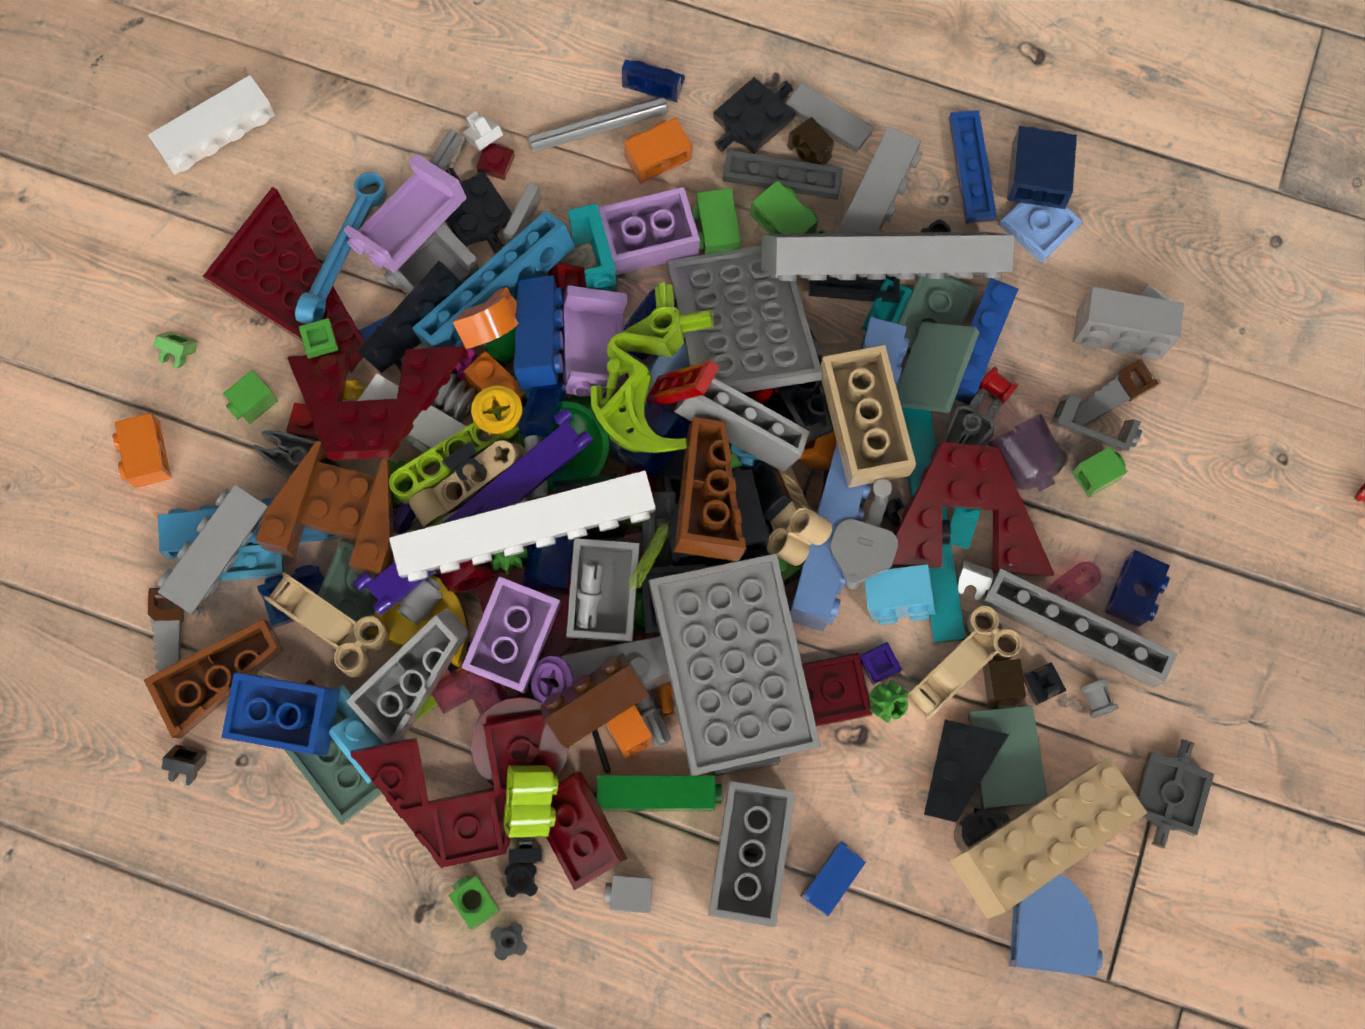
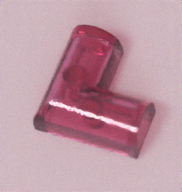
(463, 686)

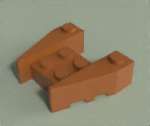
(335, 504)

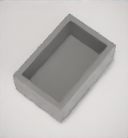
(1128, 323)
(617, 605)

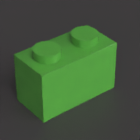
(782, 213)
(716, 221)

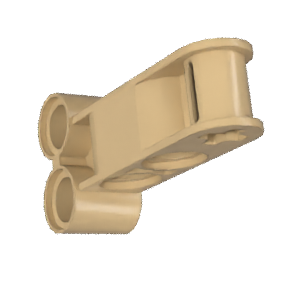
(442, 499)
(796, 526)
(329, 624)
(964, 661)

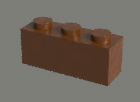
(593, 700)

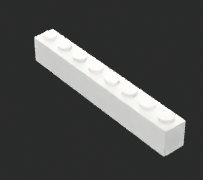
(522, 525)

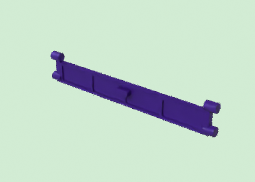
(504, 491)

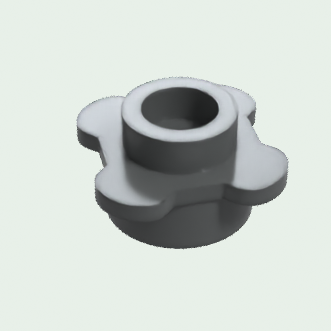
(516, 947)

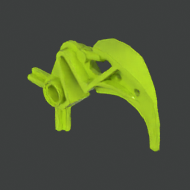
(627, 406)

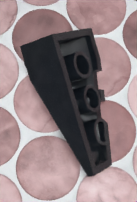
(806, 404)

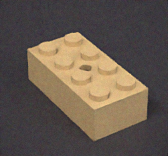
(859, 387)

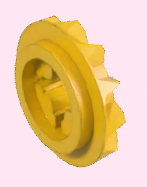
(484, 403)

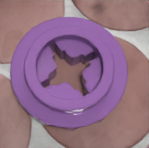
(547, 668)

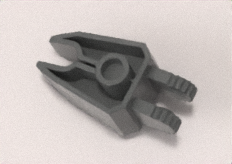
(971, 426)
(289, 453)

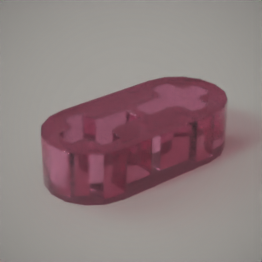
(1068, 579)

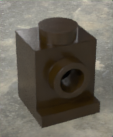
(811, 142)

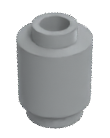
(420, 601)

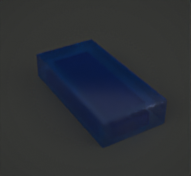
(540, 409)

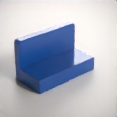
(833, 879)

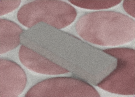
(834, 119)

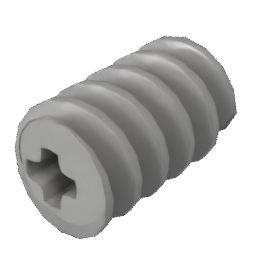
(454, 399)

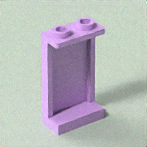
(408, 216)
(589, 325)

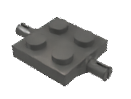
(1174, 793)

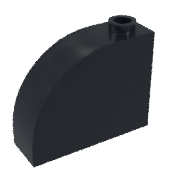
(752, 523)

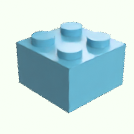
(900, 595)

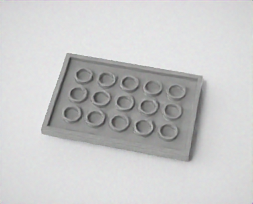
(758, 320)
(733, 664)

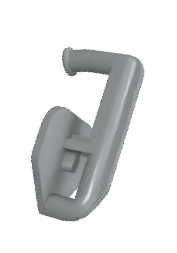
(864, 547)

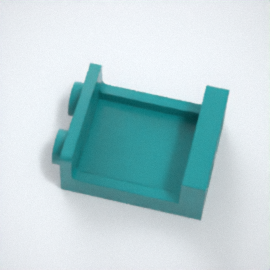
(588, 227)

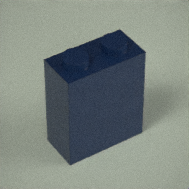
(1042, 167)

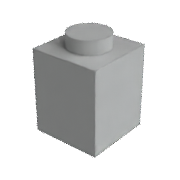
(629, 894)

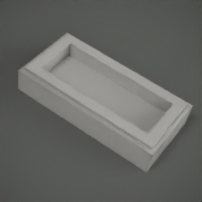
(523, 212)

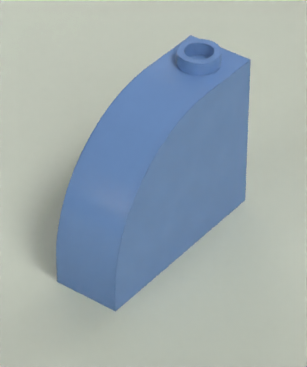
(1056, 931)

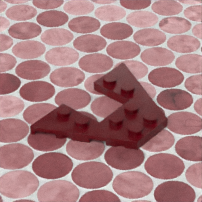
(370, 426)
(975, 480)
(461, 825)

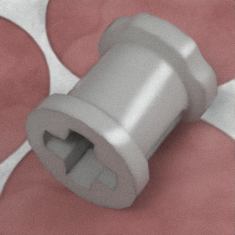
(1099, 698)

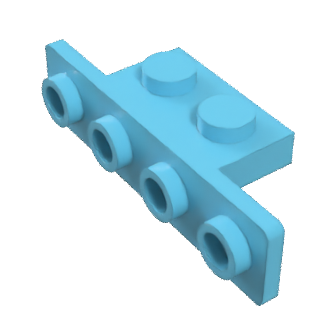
(352, 731)

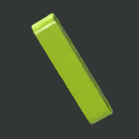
(415, 469)

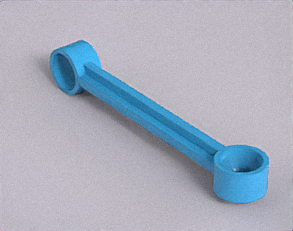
(313, 304)

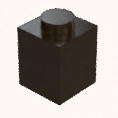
(1004, 683)

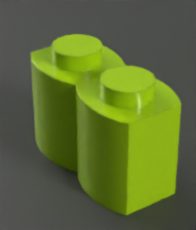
(529, 801)

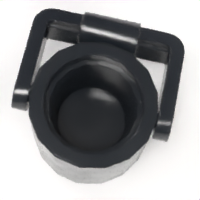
(977, 826)

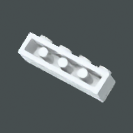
(212, 125)

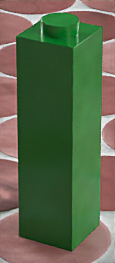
(658, 793)

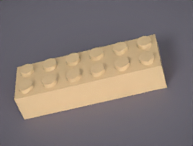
(1048, 838)

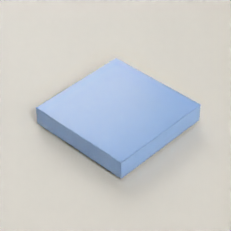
(1040, 227)

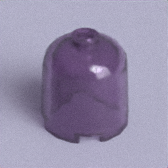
(1030, 454)

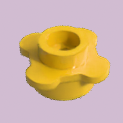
(352, 390)

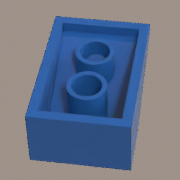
(280, 714)

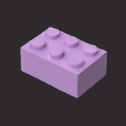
(650, 230)
(511, 634)

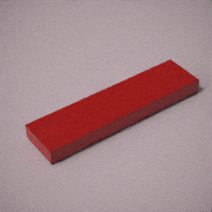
(682, 383)

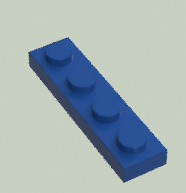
(972, 167)

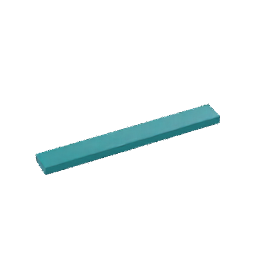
(948, 621)

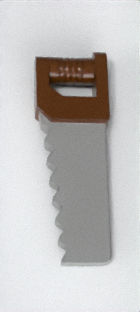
(1115, 393)
(166, 630)

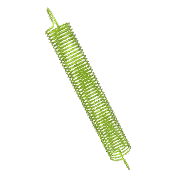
(654, 556)

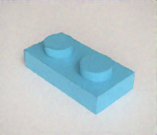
(254, 563)

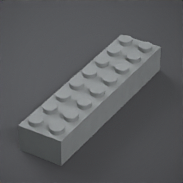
(887, 253)

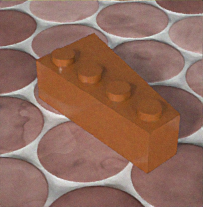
(708, 504)
(204, 680)

